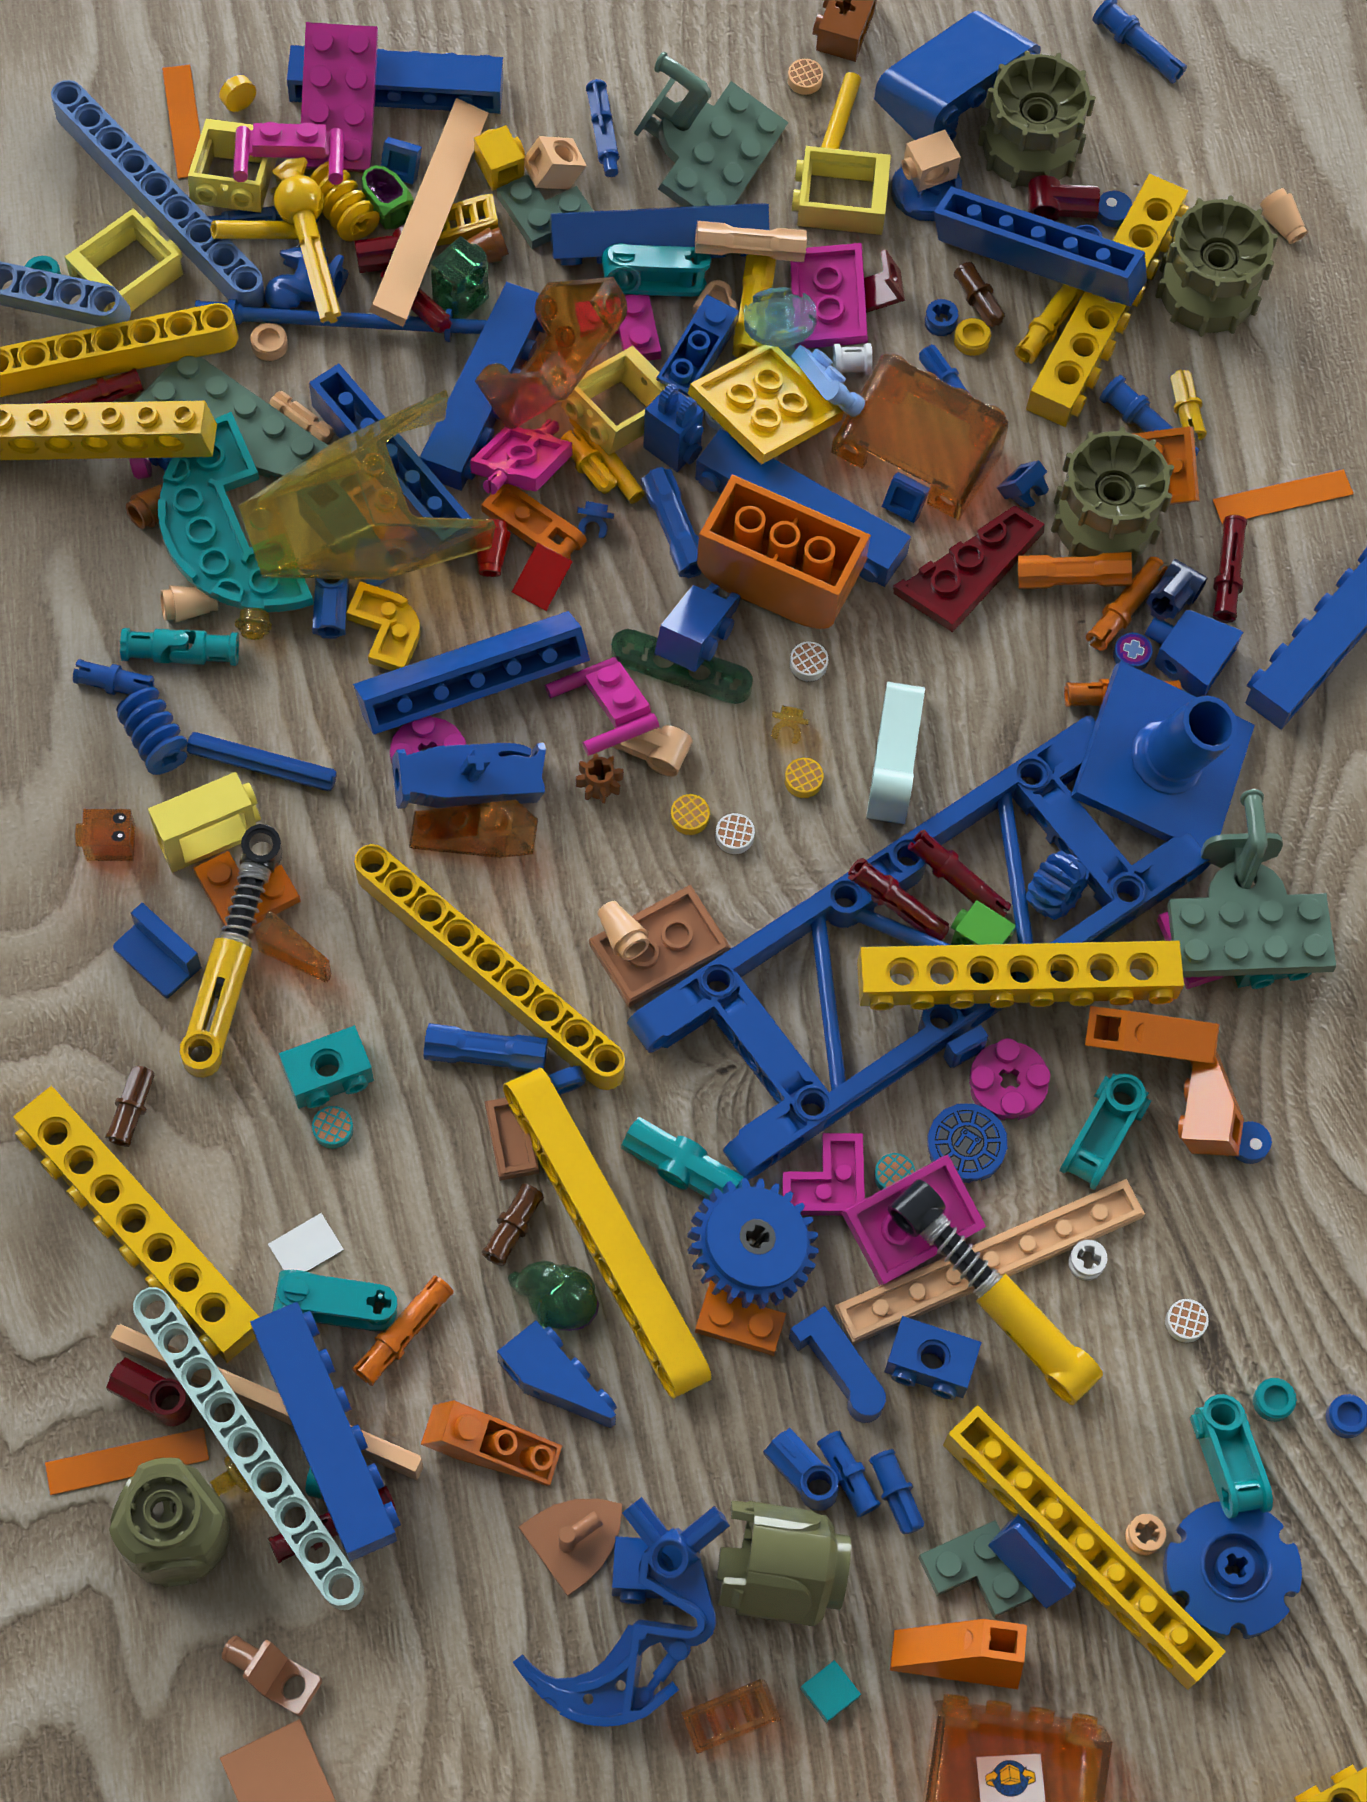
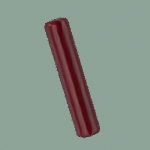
(429, 311)

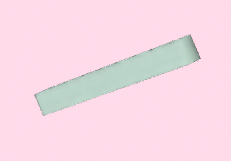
(233, 1432)

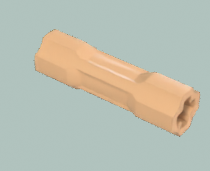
(723, 239)

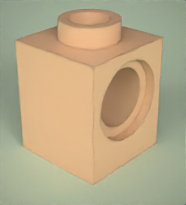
(931, 160)
(554, 162)

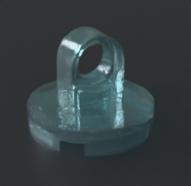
(780, 318)

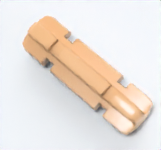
(302, 416)

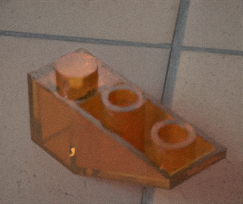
(476, 829)

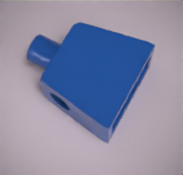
(1194, 649)

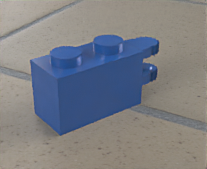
(673, 428)
(696, 626)

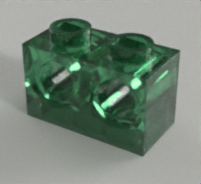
(460, 278)

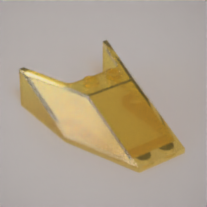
(349, 515)

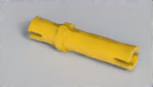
(1044, 328)

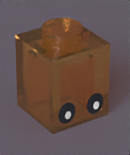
(106, 834)

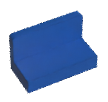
(157, 952)
(1033, 1562)

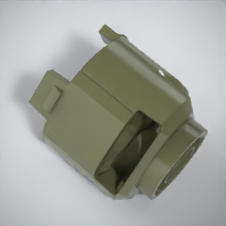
(179, 1545)
(786, 1566)

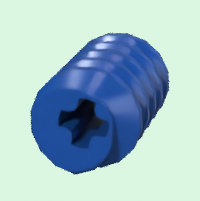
(152, 731)

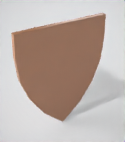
(574, 1538)

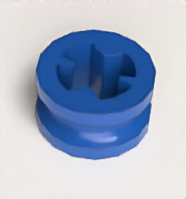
(938, 307)

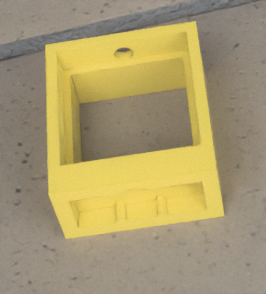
(844, 165)
(209, 190)
(115, 237)
(625, 367)
(204, 821)

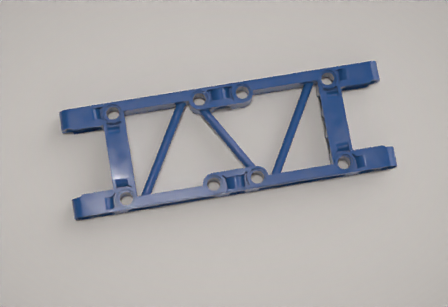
(770, 1051)

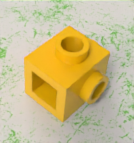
(499, 156)

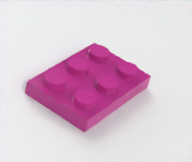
(836, 285)
(885, 1244)

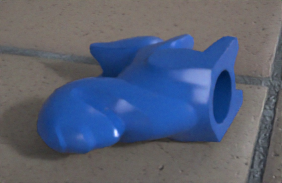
(288, 290)

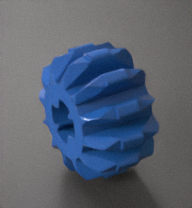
(1057, 885)

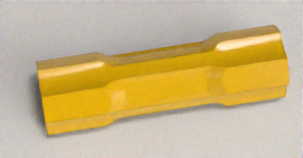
(757, 277)

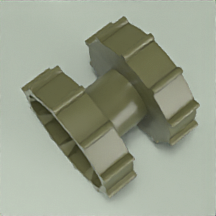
(1035, 118)
(1221, 236)
(1115, 467)

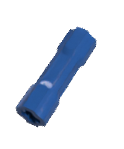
(666, 501)
(455, 1045)

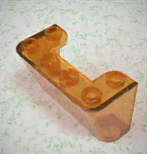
(578, 326)
(925, 431)
(1071, 1750)

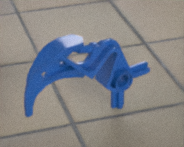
(682, 1587)

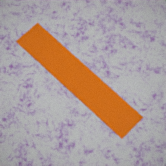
(182, 115)
(1284, 496)
(123, 1461)

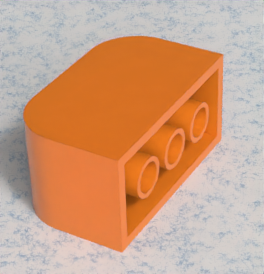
(780, 554)

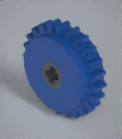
(732, 1261)

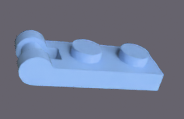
(828, 380)

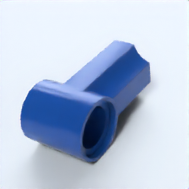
(330, 608)
(802, 1467)

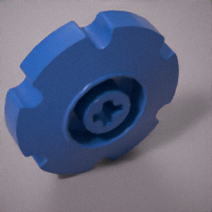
(1244, 1600)

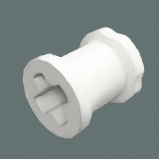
(853, 359)

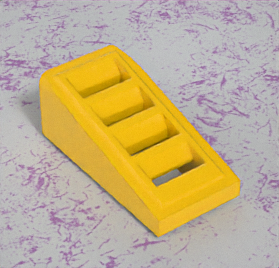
(469, 208)

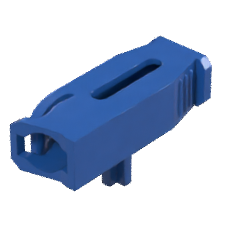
(469, 775)

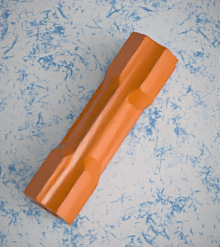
(1047, 571)

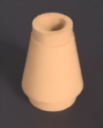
(1284, 215)
(184, 602)
(623, 931)

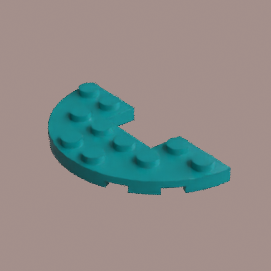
(206, 534)

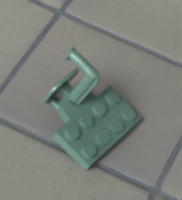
(711, 145)
(1248, 927)

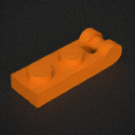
(532, 520)

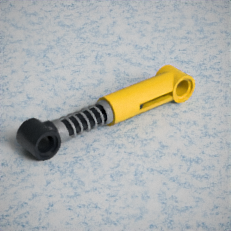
(230, 955)
(1066, 1367)

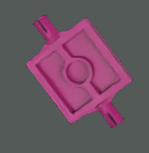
(521, 457)

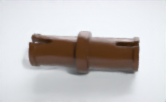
(512, 1224)

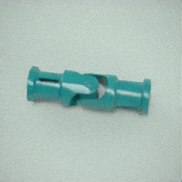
(173, 646)

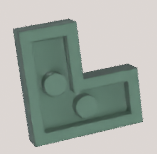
(532, 211)
(970, 1559)

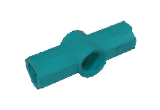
(677, 1159)

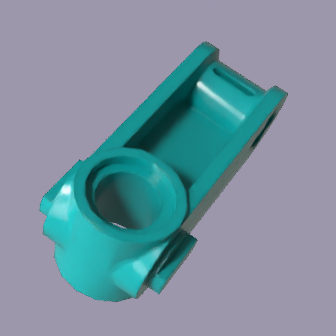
(656, 269)
(1106, 1128)
(337, 1300)
(1232, 1456)

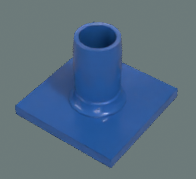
(1162, 757)

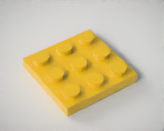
(765, 402)

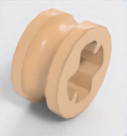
(1150, 1546)

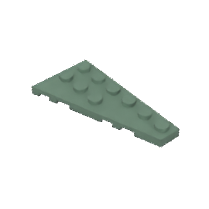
(270, 436)

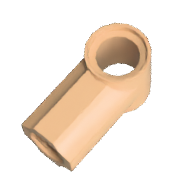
(661, 748)

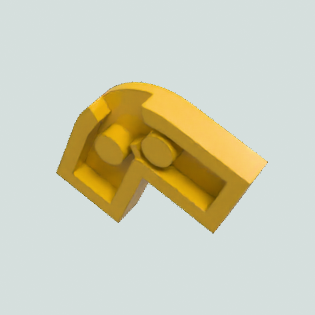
(393, 618)

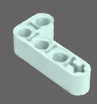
(895, 753)

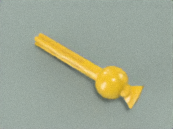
(300, 204)

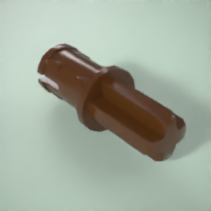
(979, 294)
(130, 1106)

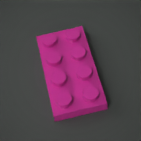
(341, 87)

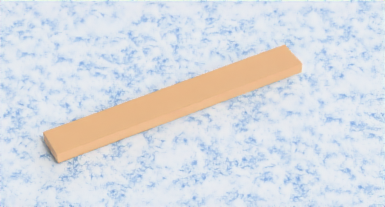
(428, 213)
(1006, 1252)
(265, 1401)

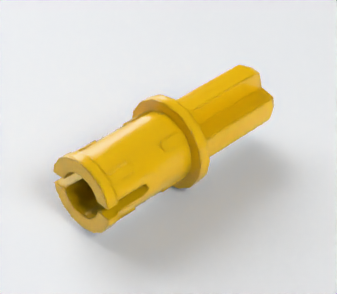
(1187, 402)
(589, 462)

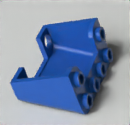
(949, 74)

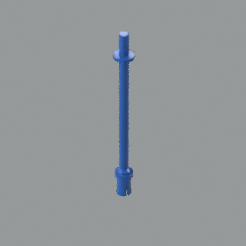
(350, 320)

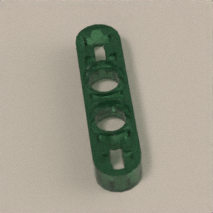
(680, 675)

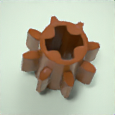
(599, 788)

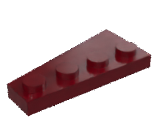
(971, 569)

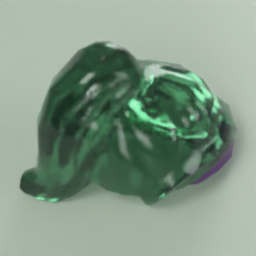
(557, 1294)

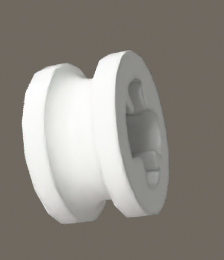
(1077, 1265)

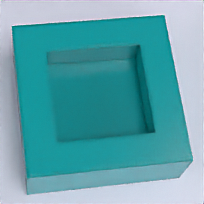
(830, 1691)

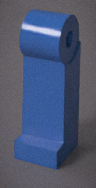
(842, 1362)

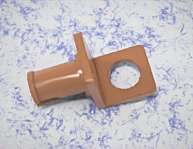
(269, 1670)

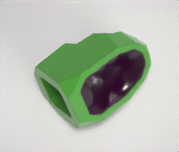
(388, 195)

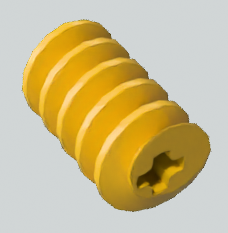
(346, 206)

